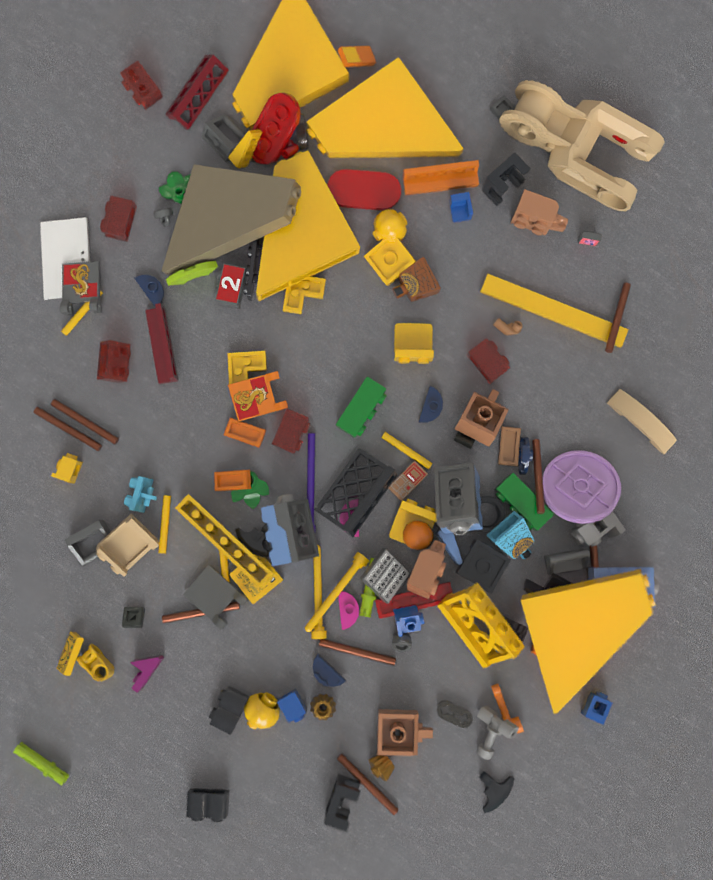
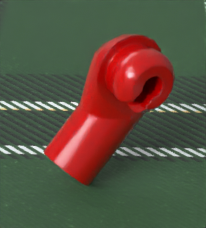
(290, 149)

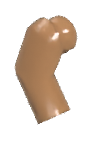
(508, 329)

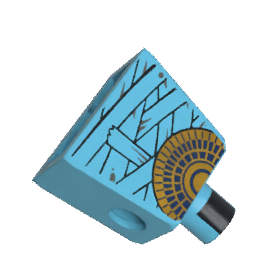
(513, 536)

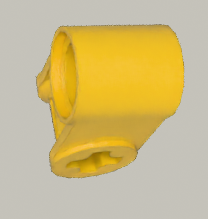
(93, 660)

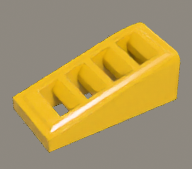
(244, 150)

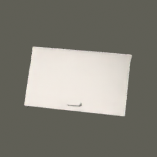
(61, 244)

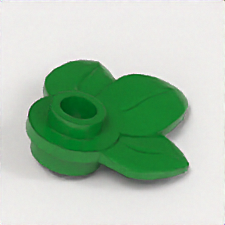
(175, 187)
(252, 495)

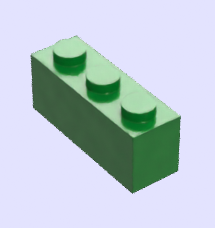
(362, 408)
(522, 501)

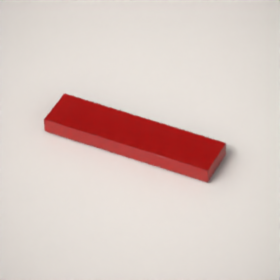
(410, 599)

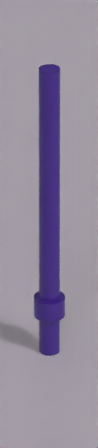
(311, 474)

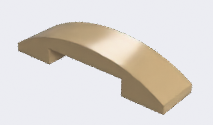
(643, 419)

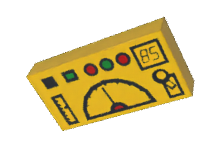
(70, 653)

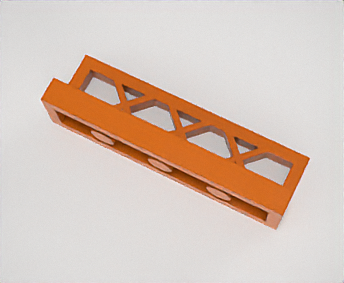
(441, 177)

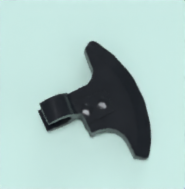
(254, 540)
(495, 791)

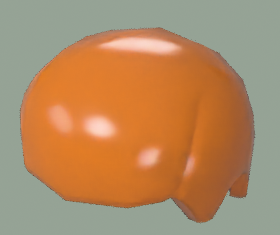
(418, 535)

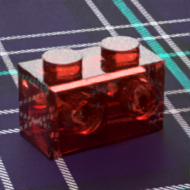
(141, 85)
(113, 361)

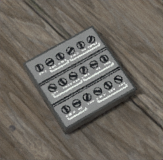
(385, 575)

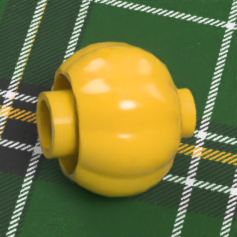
(389, 225)
(261, 710)

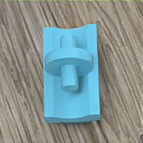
(142, 494)

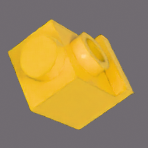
(68, 468)

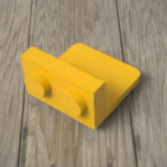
(413, 343)
(409, 512)

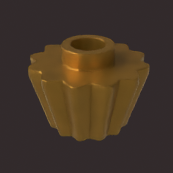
(323, 714)
(381, 766)

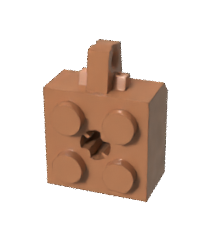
(538, 214)
(482, 418)
(426, 571)
(412, 732)

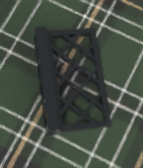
(370, 498)

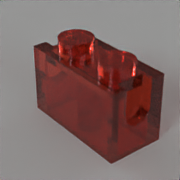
(118, 218)
(488, 360)
(291, 431)

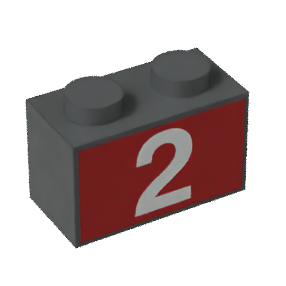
(230, 286)

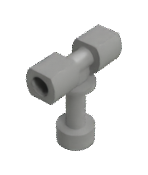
(496, 727)

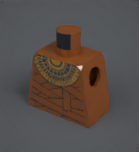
(417, 282)

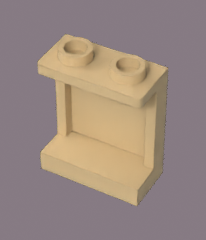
(126, 545)

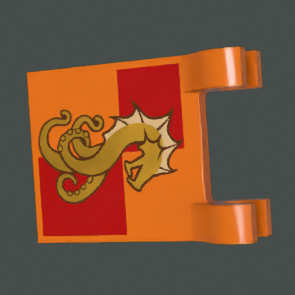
(255, 397)

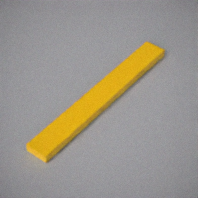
(551, 309)

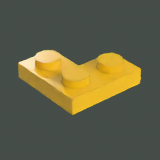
(295, 294)
(243, 362)

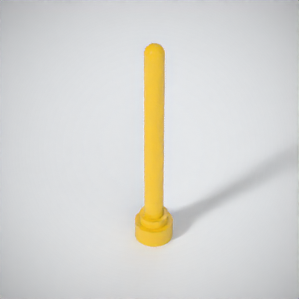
(358, 562)
(319, 630)

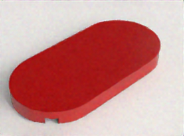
(277, 125)
(364, 189)

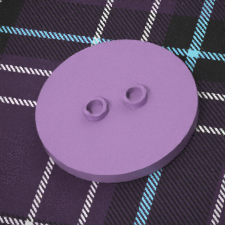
(581, 487)

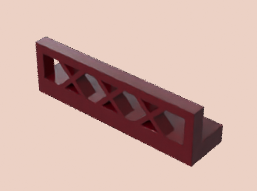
(191, 87)
(161, 344)

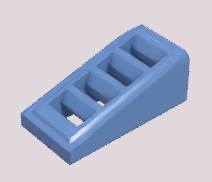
(451, 546)

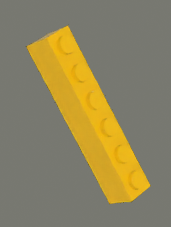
(225, 541)

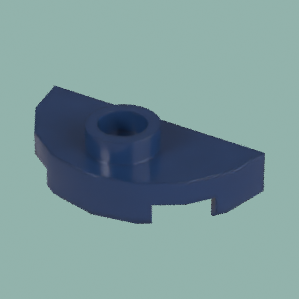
(151, 287)
(432, 406)
(525, 455)
(326, 673)

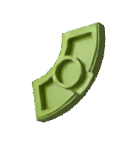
(190, 273)

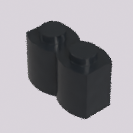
(229, 709)
(207, 804)

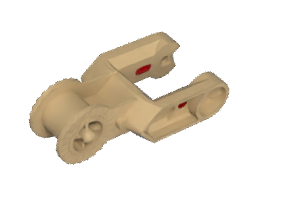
(570, 134)

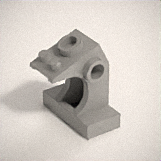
(589, 535)

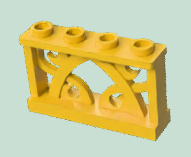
(479, 643)

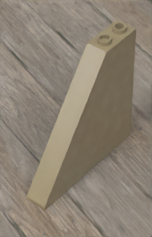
(227, 212)

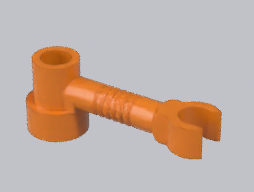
(503, 708)

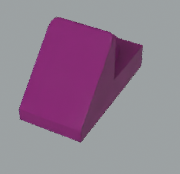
(147, 666)

